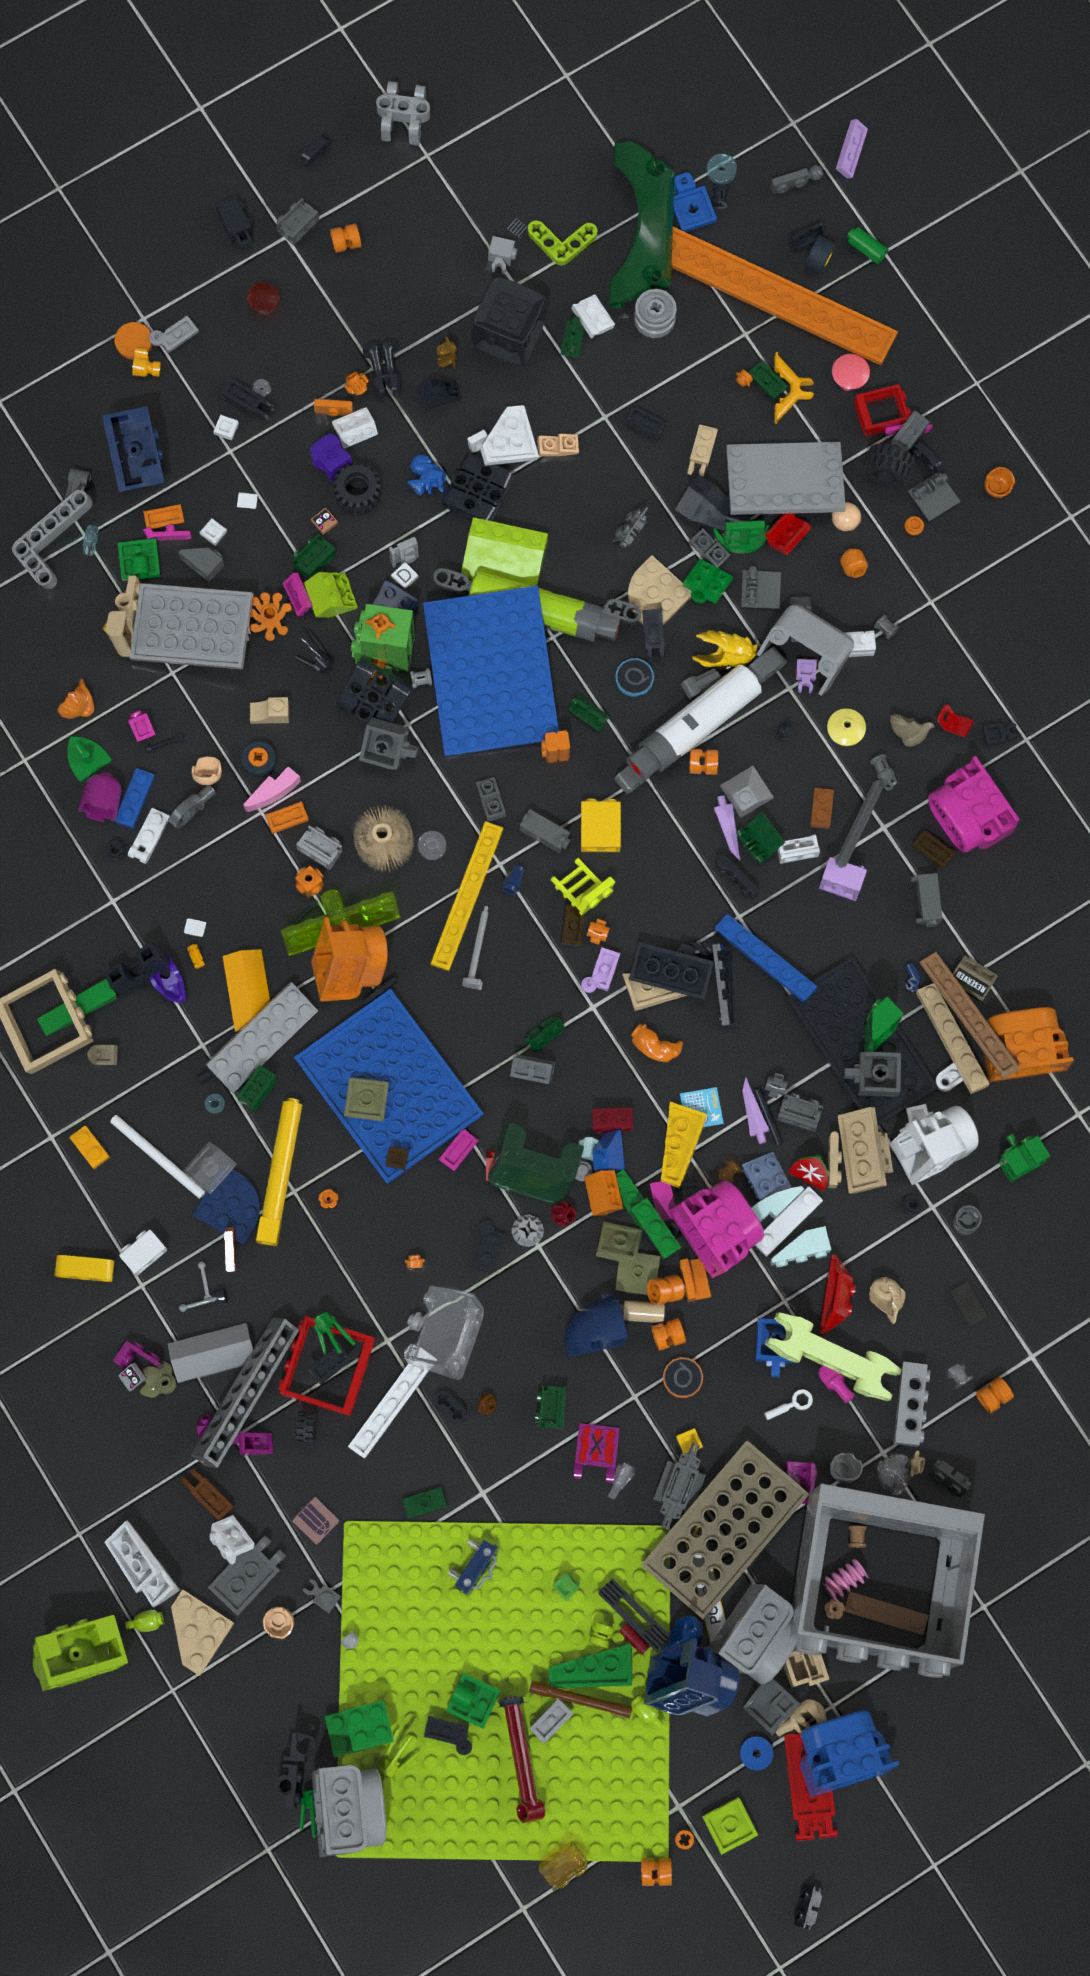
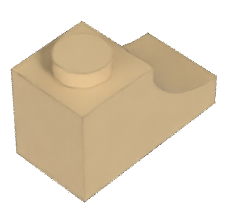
(270, 711)

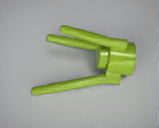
(390, 1765)

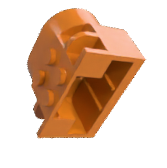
(351, 959)
(1032, 1041)

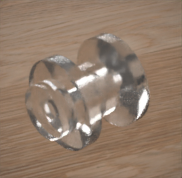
(959, 1376)

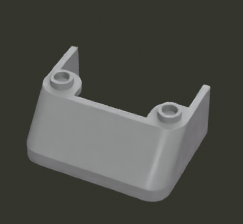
(815, 634)

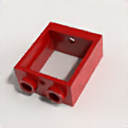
(864, 418)

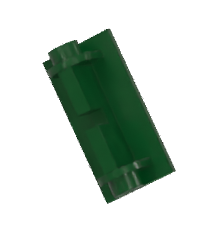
(572, 338)
(588, 712)
(538, 1039)

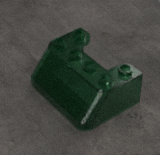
(530, 1171)

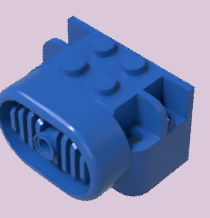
(843, 1753)

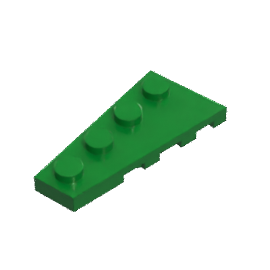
(596, 1670)

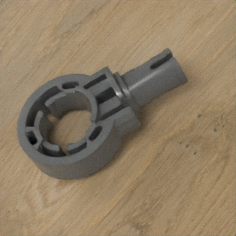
(190, 806)

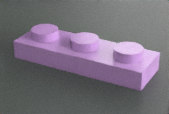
(851, 148)

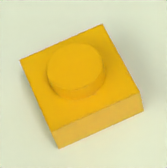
(686, 1439)

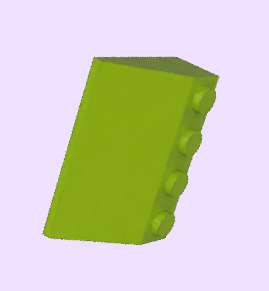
(504, 551)

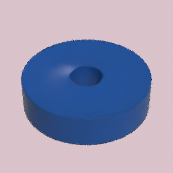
(765, 1757)

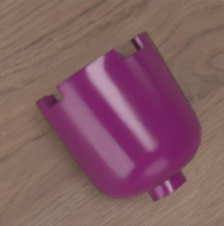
(101, 797)

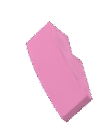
(272, 790)

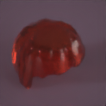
(263, 298)

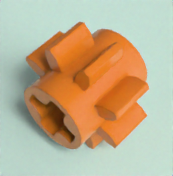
(356, 383)
(598, 931)

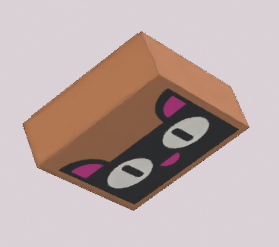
(324, 521)

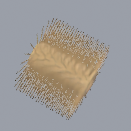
(383, 838)

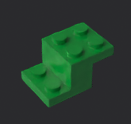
(359, 1728)

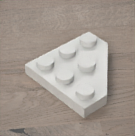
(510, 439)

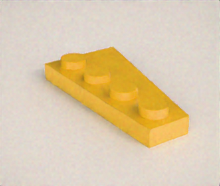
(682, 1136)

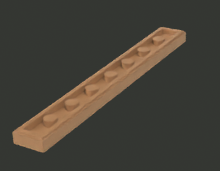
(969, 1015)

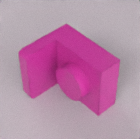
(140, 725)

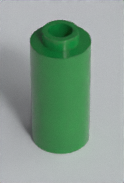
(867, 245)

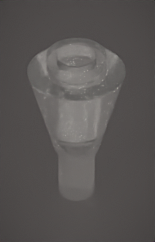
(622, 1477)

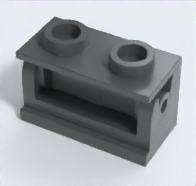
(297, 221)
(532, 1069)
(800, 1112)

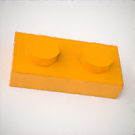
(89, 1147)

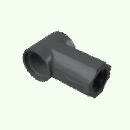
(78, 480)
(696, 686)

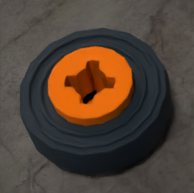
(258, 765)

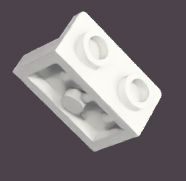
(355, 427)
(230, 1538)

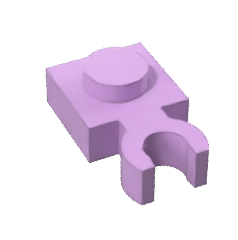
(806, 672)

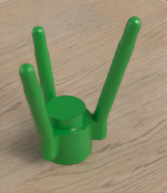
(325, 1324)
(308, 1800)

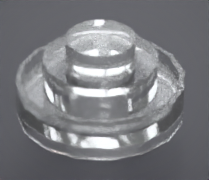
(432, 845)

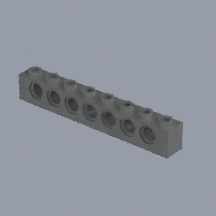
(244, 1392)

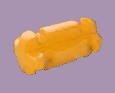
(196, 956)

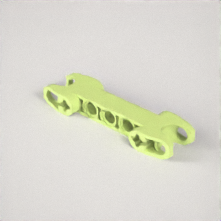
(801, 1342)

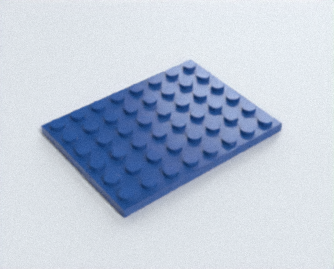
(491, 670)
(424, 1095)

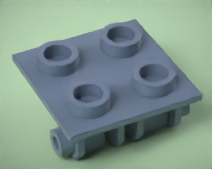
(766, 1176)

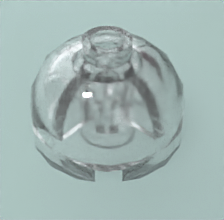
(894, 1472)

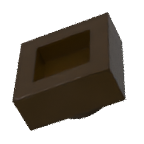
(397, 1158)

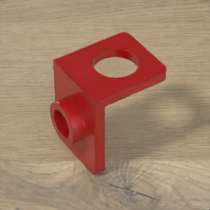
(954, 723)

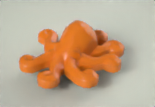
(269, 615)

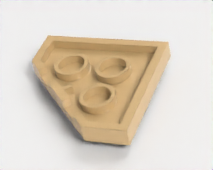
(198, 1631)

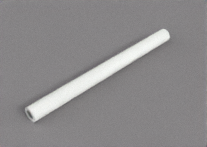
(158, 1156)

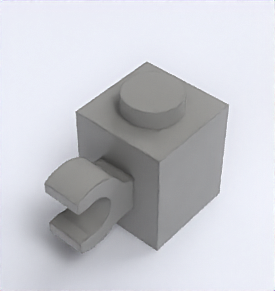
(501, 253)

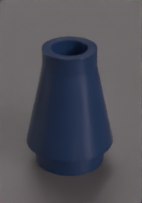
(512, 882)

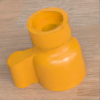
(142, 366)

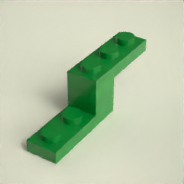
(646, 1216)

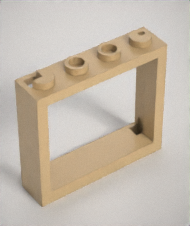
(14, 1033)

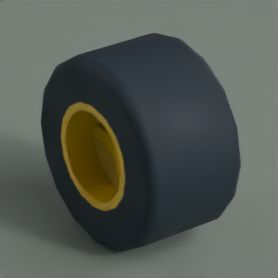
(820, 254)

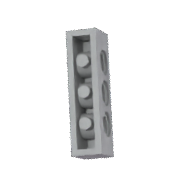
(902, 1435)

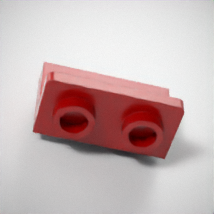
(787, 533)

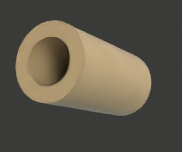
(642, 1311)

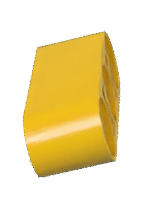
(84, 1268)

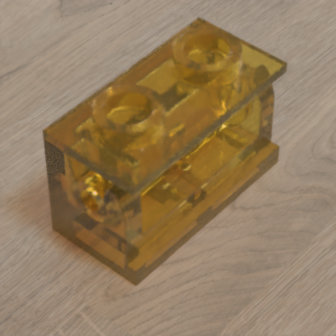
(563, 1866)

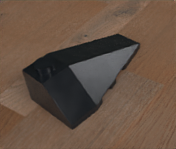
(707, 505)

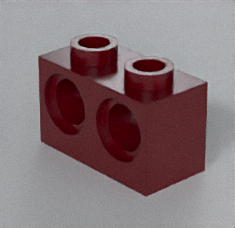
(612, 1119)

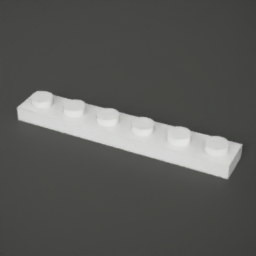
(387, 1410)

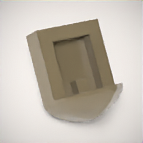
(103, 1054)

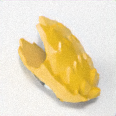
(732, 650)

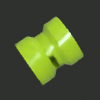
(599, 1640)

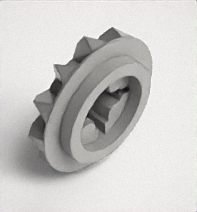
(534, 1237)

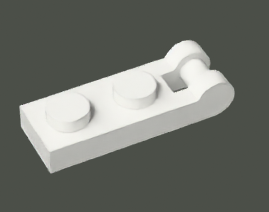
(149, 835)

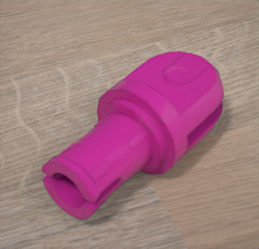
(835, 1381)

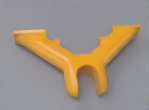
(795, 391)

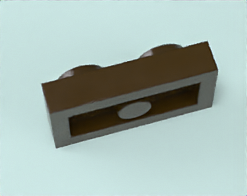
(933, 849)
(572, 926)

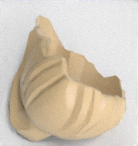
(887, 1296)

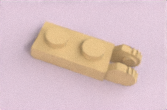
(702, 448)

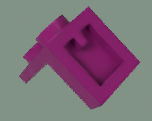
(126, 1355)

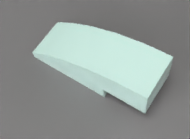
(776, 1203)

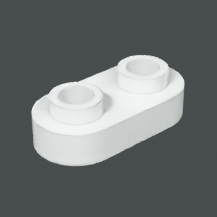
(951, 1075)

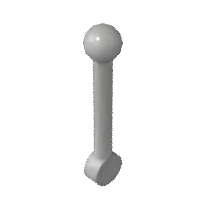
(201, 1265)

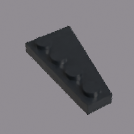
(725, 982)

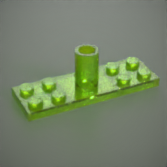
(366, 913)

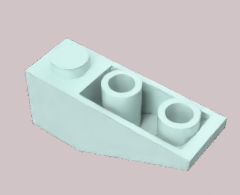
(808, 1244)

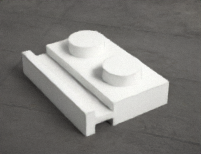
(593, 316)

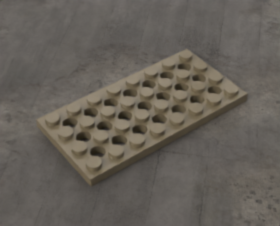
(723, 1515)

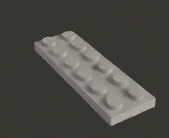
(261, 1037)

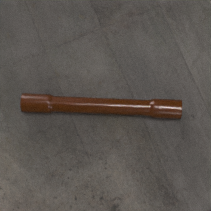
(611, 1707)

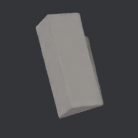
(210, 1353)

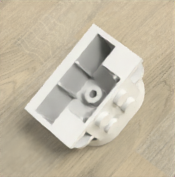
(935, 1142)

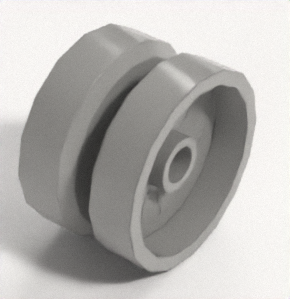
(655, 313)

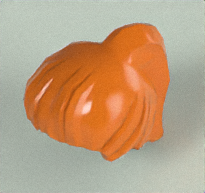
(77, 703)

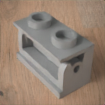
(320, 847)

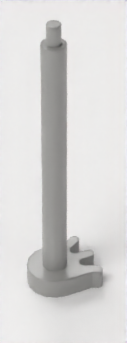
(471, 982)

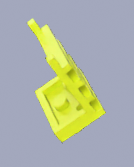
(591, 896)

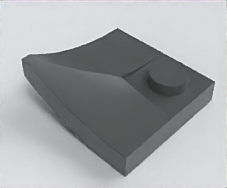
(771, 1706)

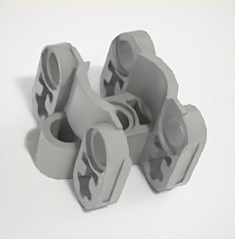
(412, 115)

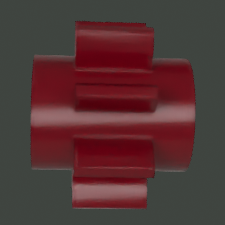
(563, 1214)

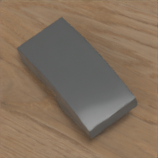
(708, 548)
(491, 799)

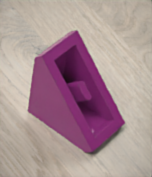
(255, 1444)

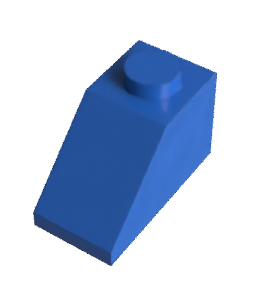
(609, 1152)

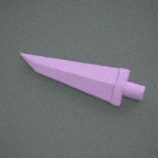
(726, 819)
(756, 1121)

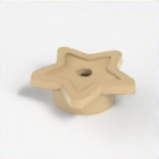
(917, 1464)

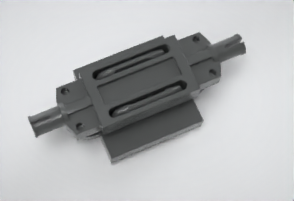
(679, 1485)

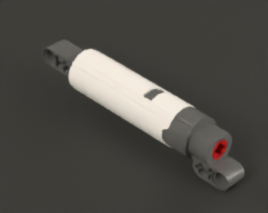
(698, 719)

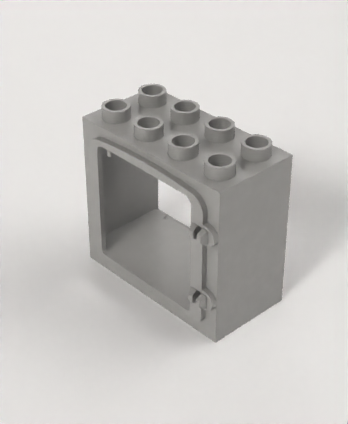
(952, 1589)

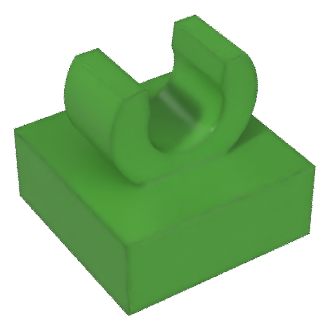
(566, 1586)

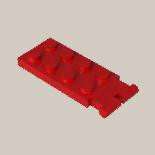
(811, 1812)

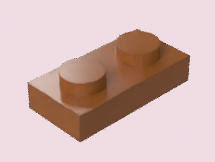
(822, 808)

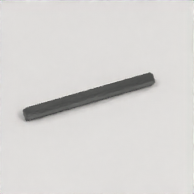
(859, 824)

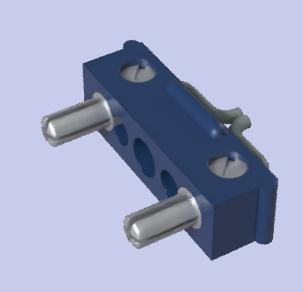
(476, 1567)

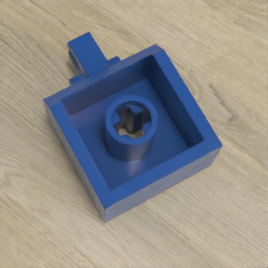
(770, 1329)

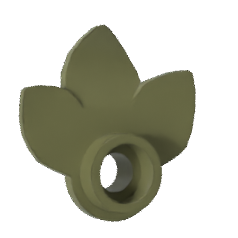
(155, 1378)

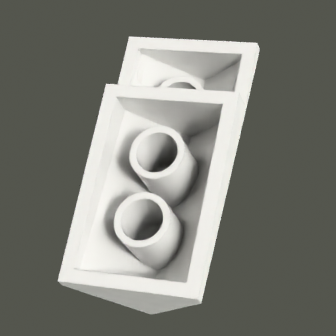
(140, 1565)

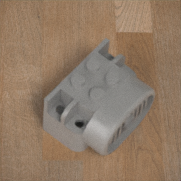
(757, 1634)
(348, 1809)

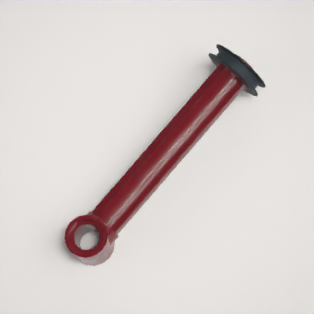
(530, 1807)

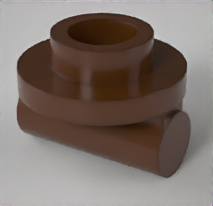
(487, 1404)

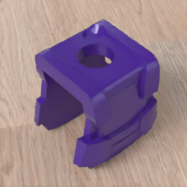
(329, 456)

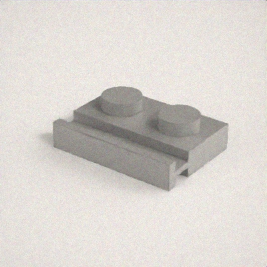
(404, 552)

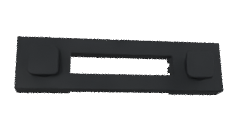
(655, 1636)

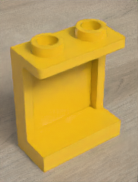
(600, 826)

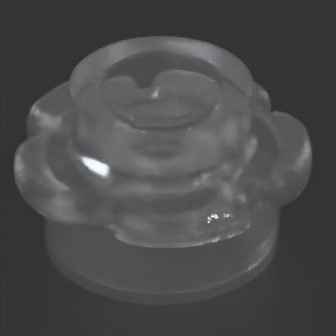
(264, 384)

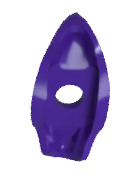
(170, 988)

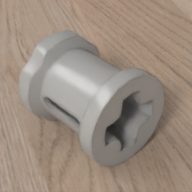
(415, 678)

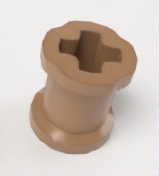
(857, 1536)

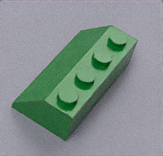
(881, 1023)

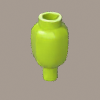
(146, 1621)
(645, 1712)

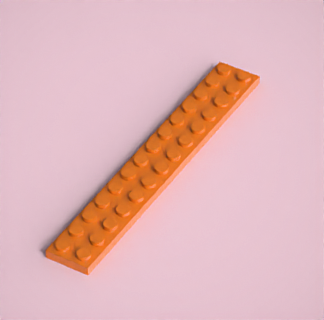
(781, 297)

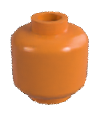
(854, 563)

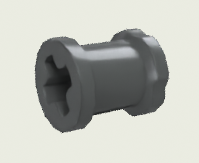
(886, 627)

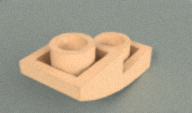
(558, 446)

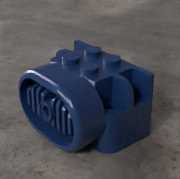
(128, 431)
(690, 1681)

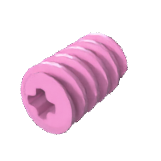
(844, 1579)

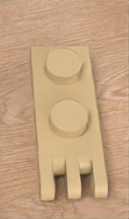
(834, 1158)

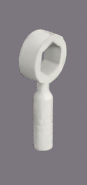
(785, 1407)

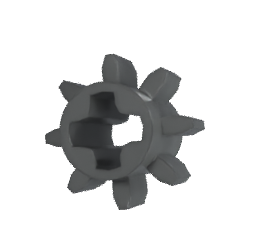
(776, 1085)

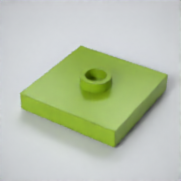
(729, 1825)

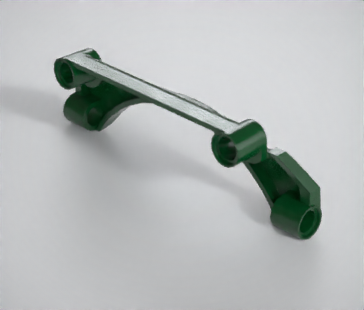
(651, 251)

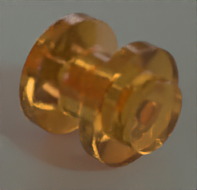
(729, 1171)

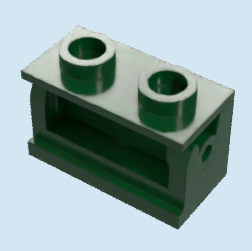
(313, 556)
(256, 1088)
(552, 1407)

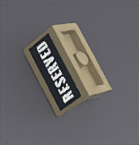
(974, 977)

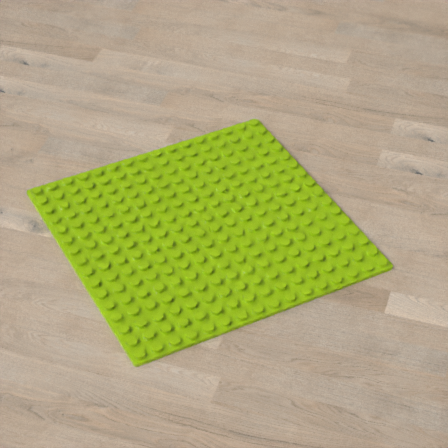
(418, 1635)

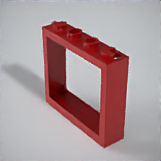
(291, 1365)

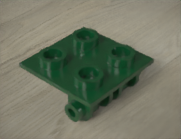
(760, 838)

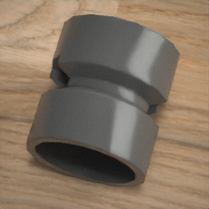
(967, 1220)

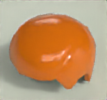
(999, 482)

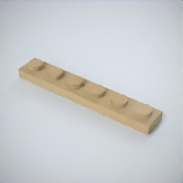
(952, 1038)

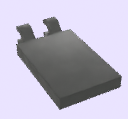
(246, 1577)

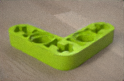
(560, 247)

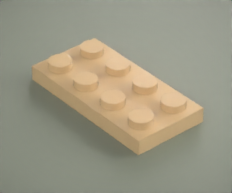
(862, 1150)

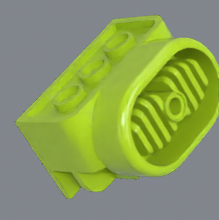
(78, 1652)

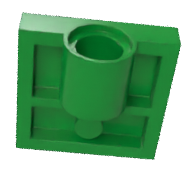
(139, 559)
(707, 582)
(473, 1700)

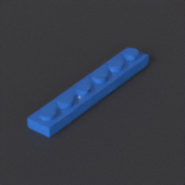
(765, 958)

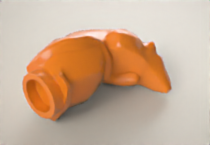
(648, 1043)

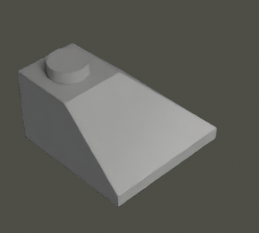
(746, 791)

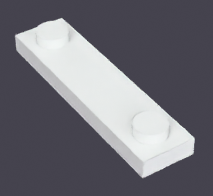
(788, 1220)

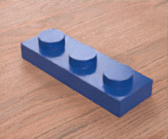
(134, 798)

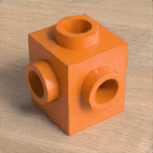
(312, 887)

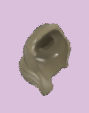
(909, 730)

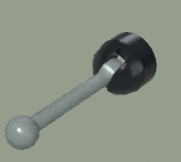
(218, 1298)

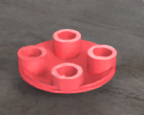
(850, 371)

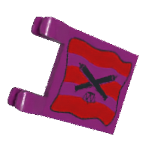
(598, 1448)

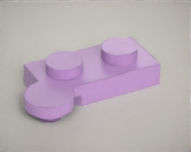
(602, 972)

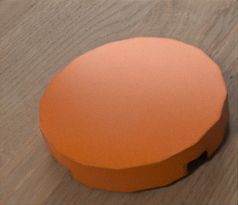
(132, 336)

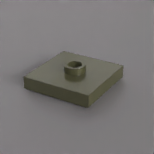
(366, 1099)
(619, 1243)
(635, 1277)

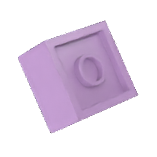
(843, 881)

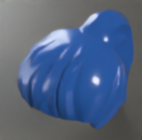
(684, 1631)

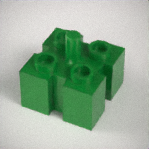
(1022, 1157)

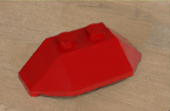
(836, 1297)

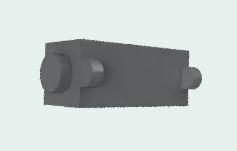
(545, 831)
(928, 899)

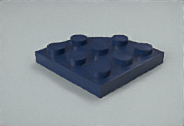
(231, 1205)

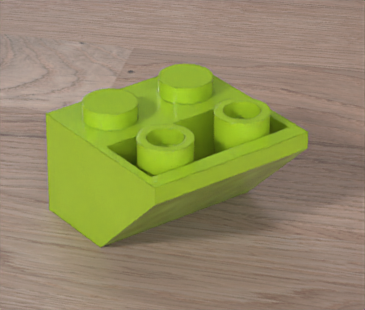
(330, 594)

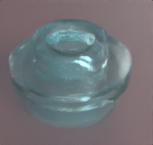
(214, 1097)

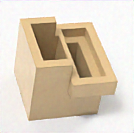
(805, 1668)

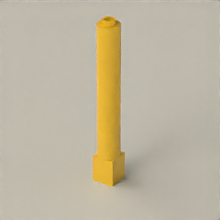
(279, 1173)

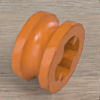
(690, 1841)

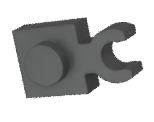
(324, 1597)

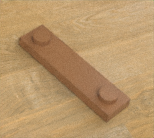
(886, 1613)

